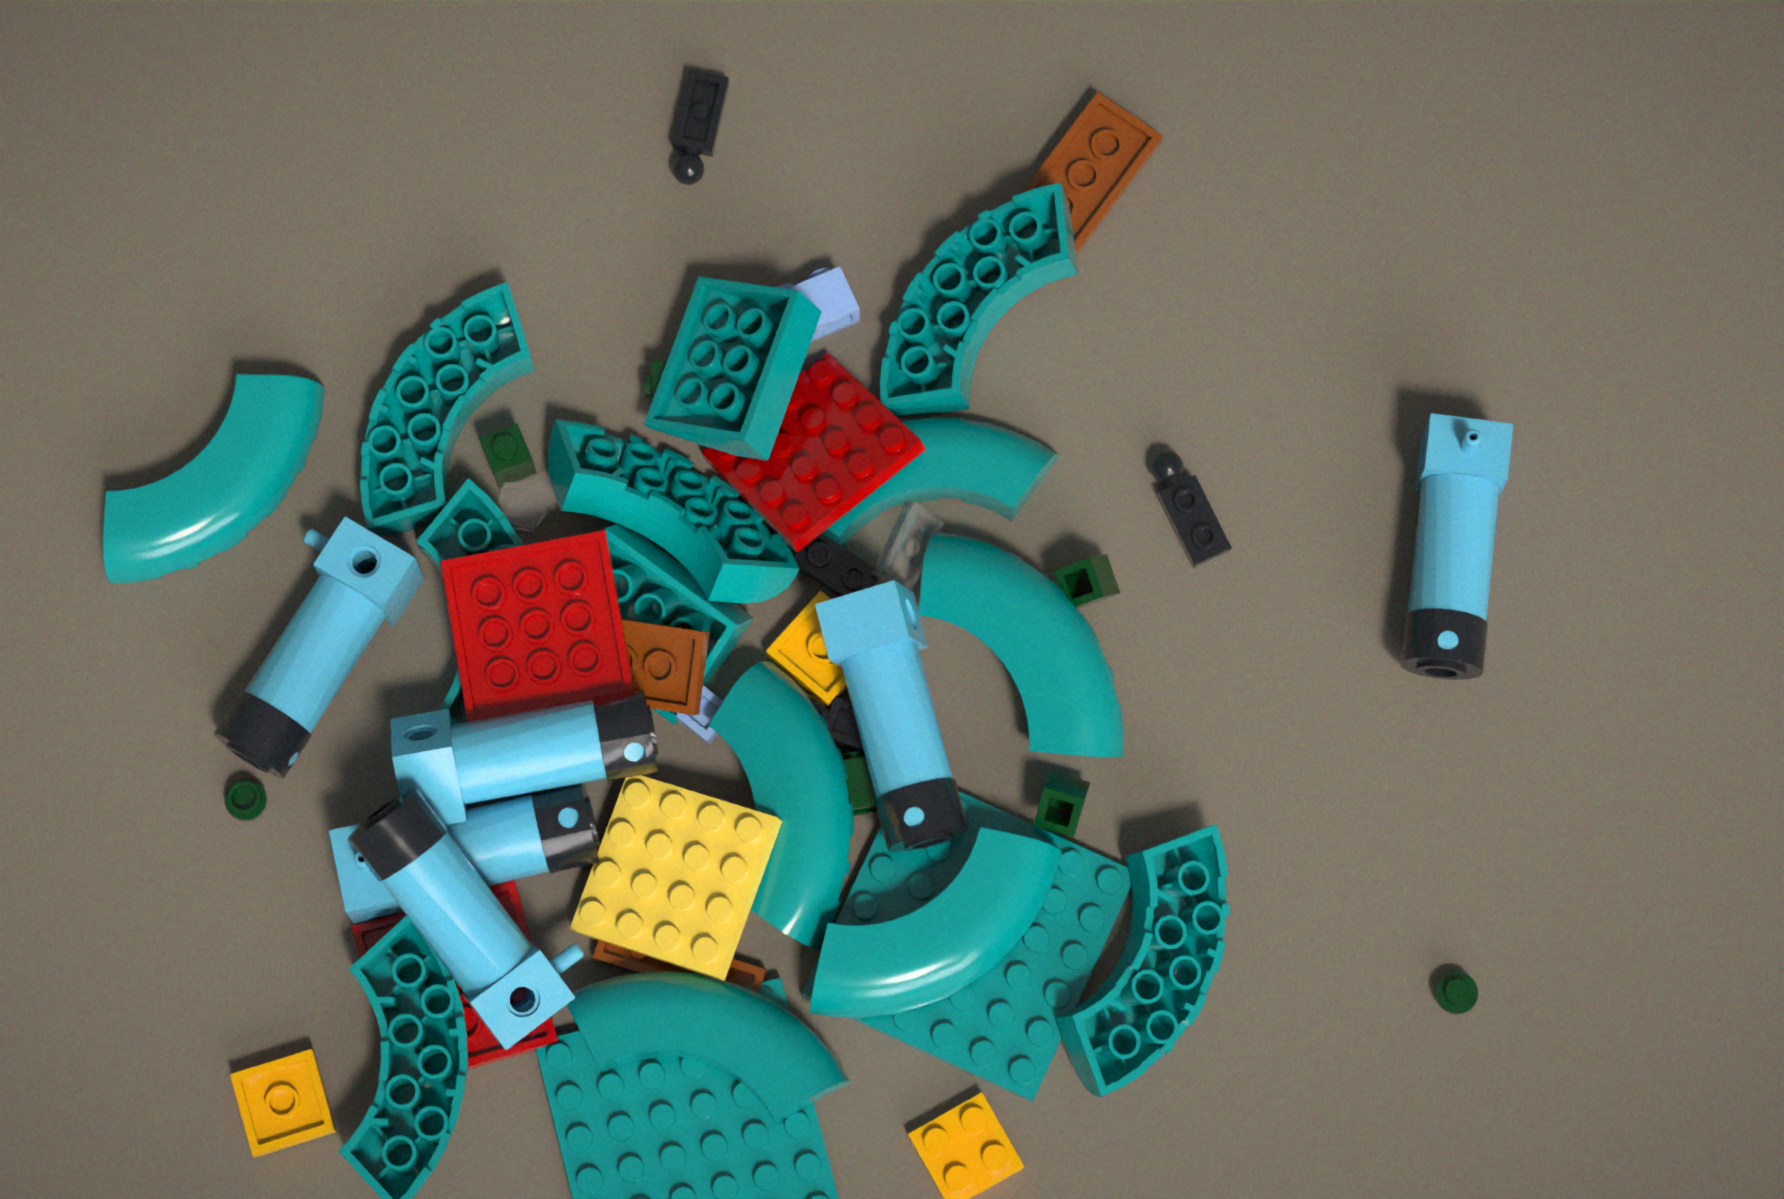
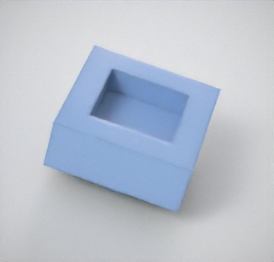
(699, 723)

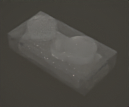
(907, 545)

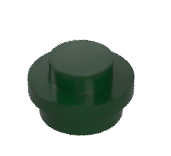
(245, 800)
(1456, 993)

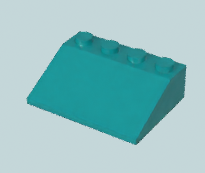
(734, 366)
(664, 592)

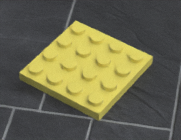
(676, 875)

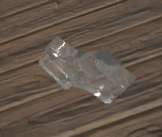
(528, 501)

